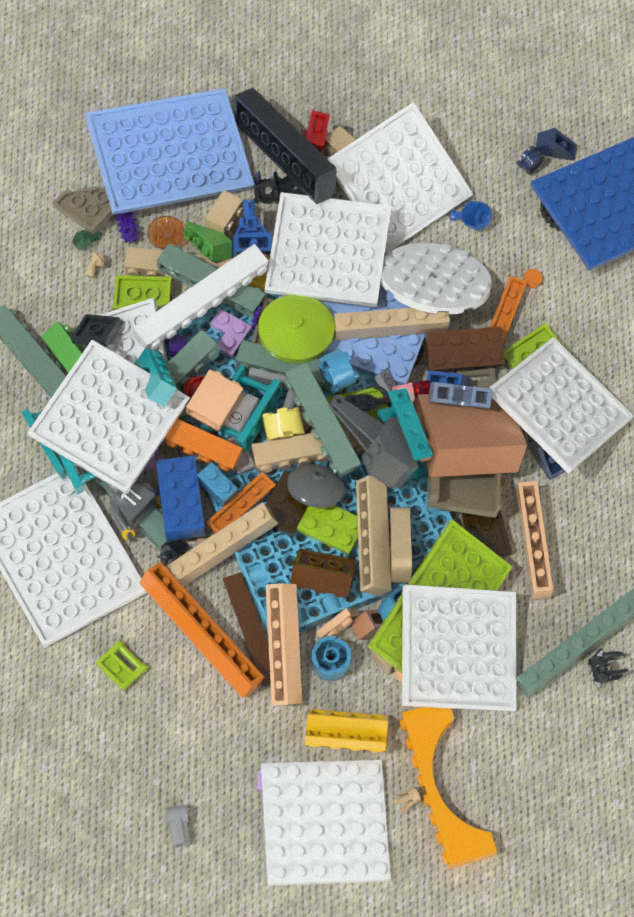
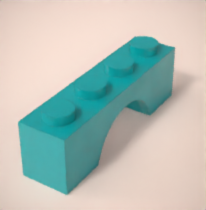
(160, 383)

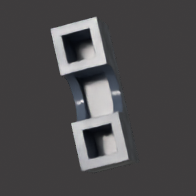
(460, 395)

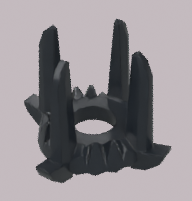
(273, 184)
(599, 660)

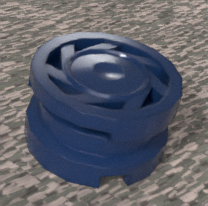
(530, 160)

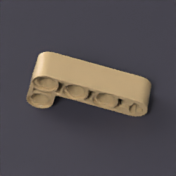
(400, 544)

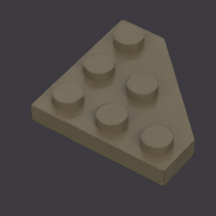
(86, 207)

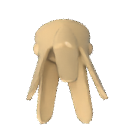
(411, 796)

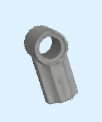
(178, 820)

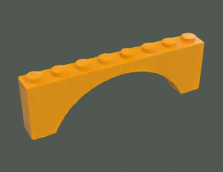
(459, 841)

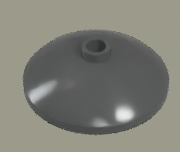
(315, 486)

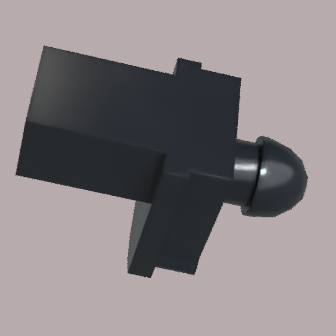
(172, 552)

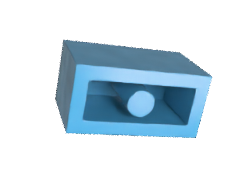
(217, 484)

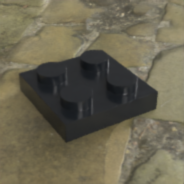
(95, 328)

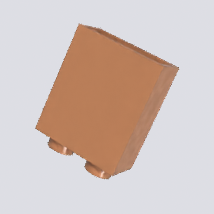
(470, 439)

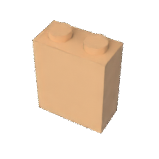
(214, 399)

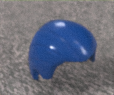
(474, 215)

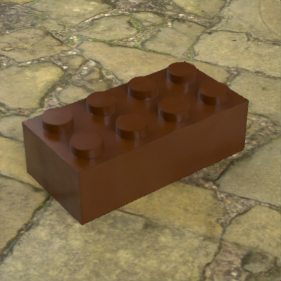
(464, 348)

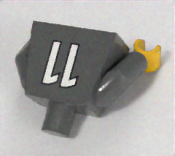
(132, 506)

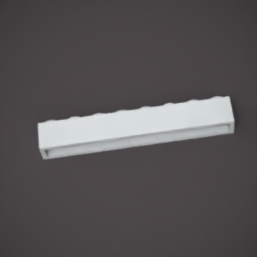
(200, 298)

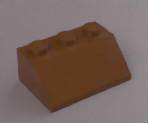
(323, 572)

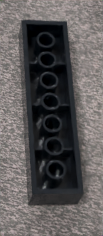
(285, 146)

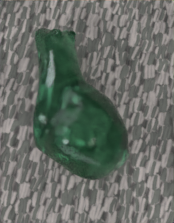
(84, 238)

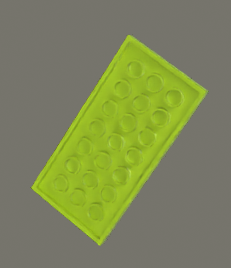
(452, 562)

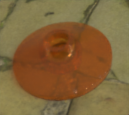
(165, 225)

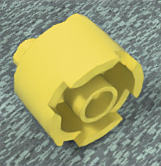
(283, 424)

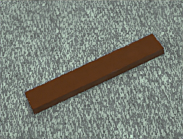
(249, 624)

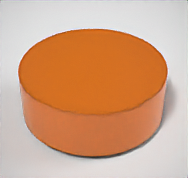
(533, 278)

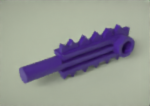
(127, 226)

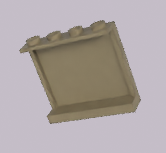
(466, 493)

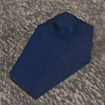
(556, 145)
(545, 461)

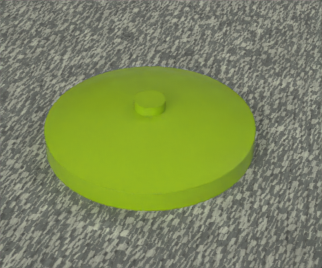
(296, 328)

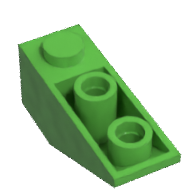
(209, 242)

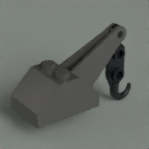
(385, 446)

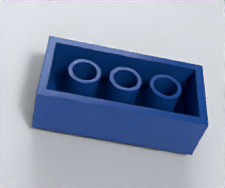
(180, 498)

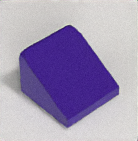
(176, 343)

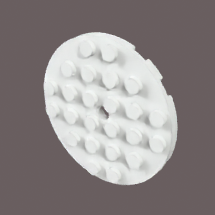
(412, 275)

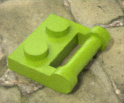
(117, 670)

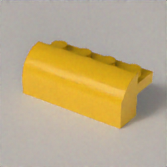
(346, 730)

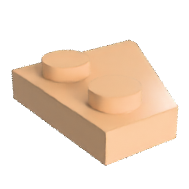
(339, 623)

